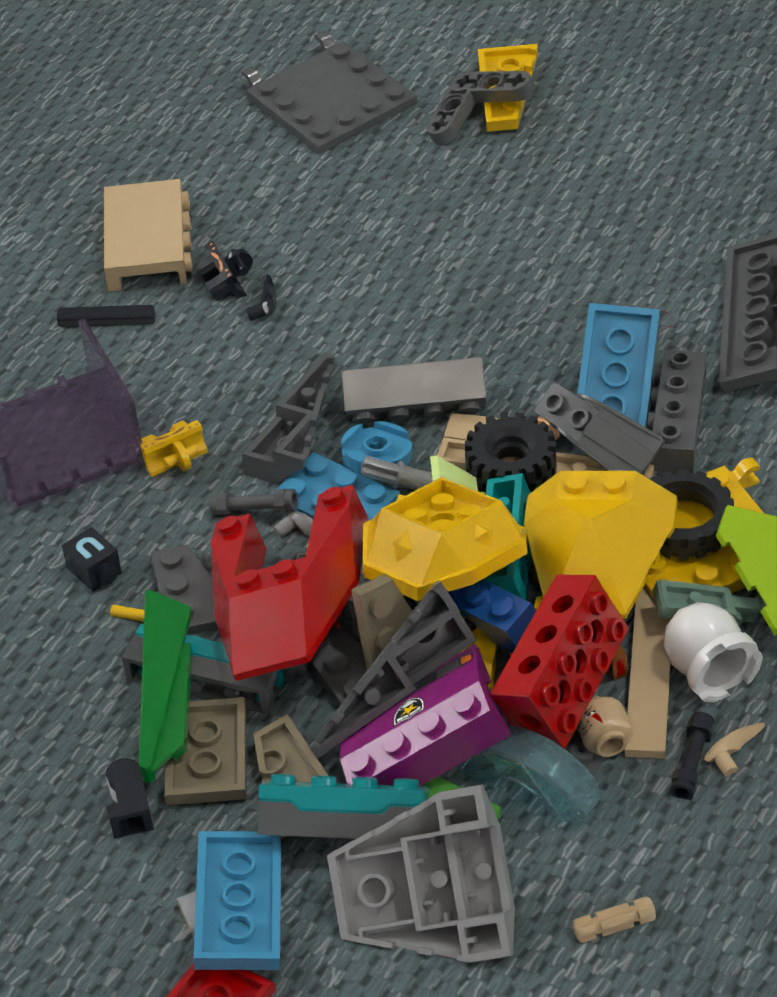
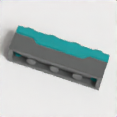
(212, 674)
(332, 808)

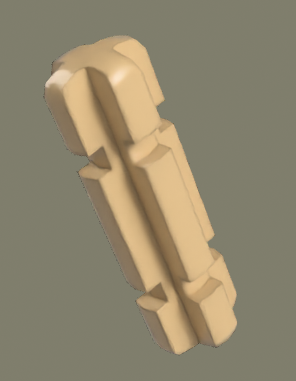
(614, 919)

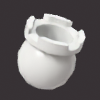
(711, 650)

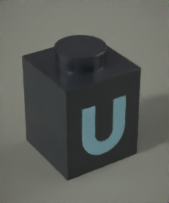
(92, 559)

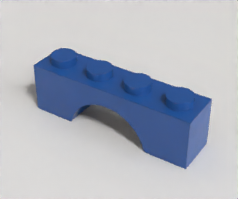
(494, 612)

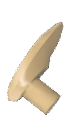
(733, 742)

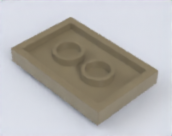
(215, 755)

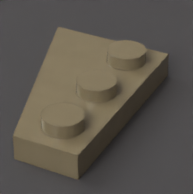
(379, 614)
(284, 751)

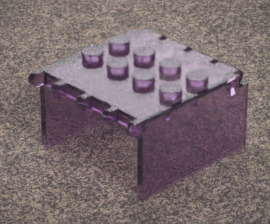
(68, 430)

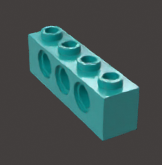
(513, 493)

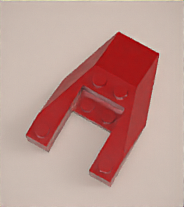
(284, 611)

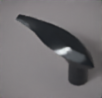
(268, 301)

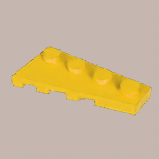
(506, 115)

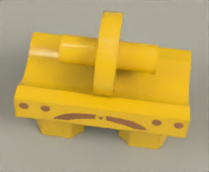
(173, 448)

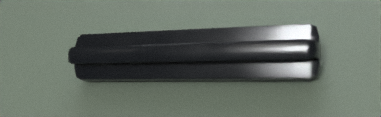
(107, 315)

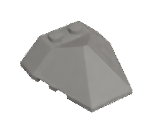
(429, 881)

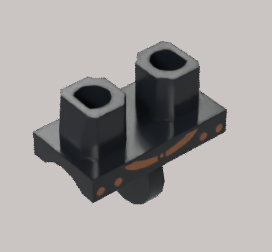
(222, 271)

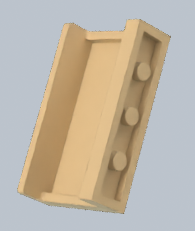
(146, 231)

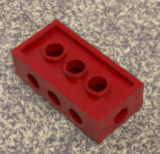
(560, 658)

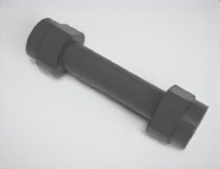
(281, 500)

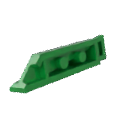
(164, 683)

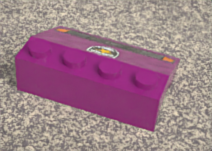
(431, 728)

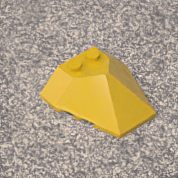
(599, 527)

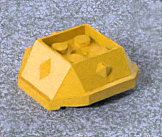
(441, 536)

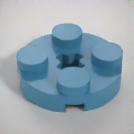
(361, 442)

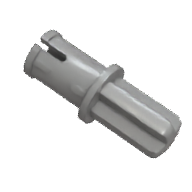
(395, 474)

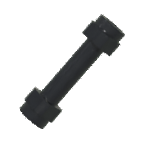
(685, 778)

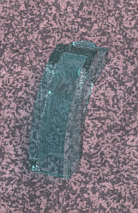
(543, 769)

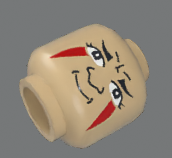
(605, 727)

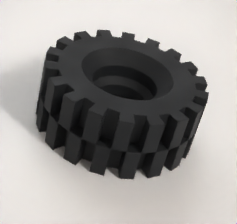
(511, 438)

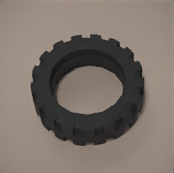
(702, 490)

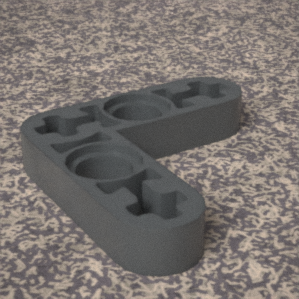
(473, 88)

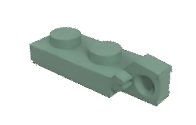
(674, 595)

